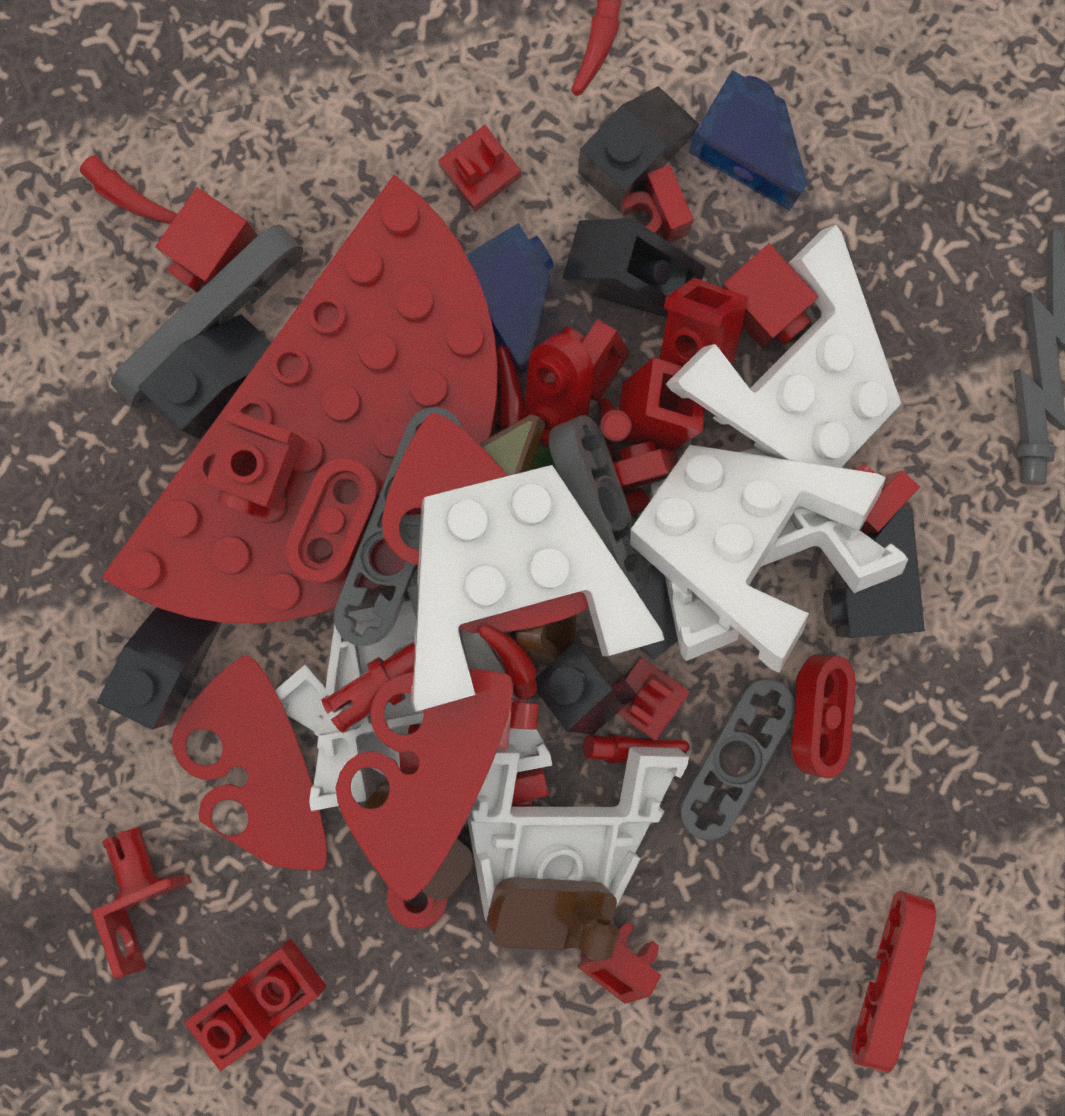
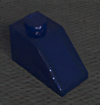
(752, 140)
(515, 288)

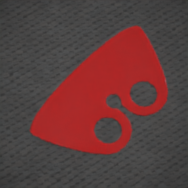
(443, 460)
(260, 739)
(428, 808)

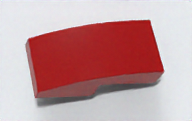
(255, 1005)

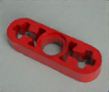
(892, 996)

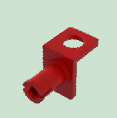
(136, 886)

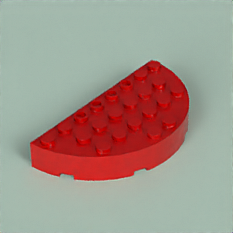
(368, 347)

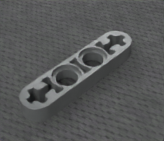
(237, 283)
(410, 533)

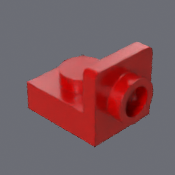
(641, 464)

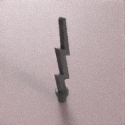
(1043, 396)

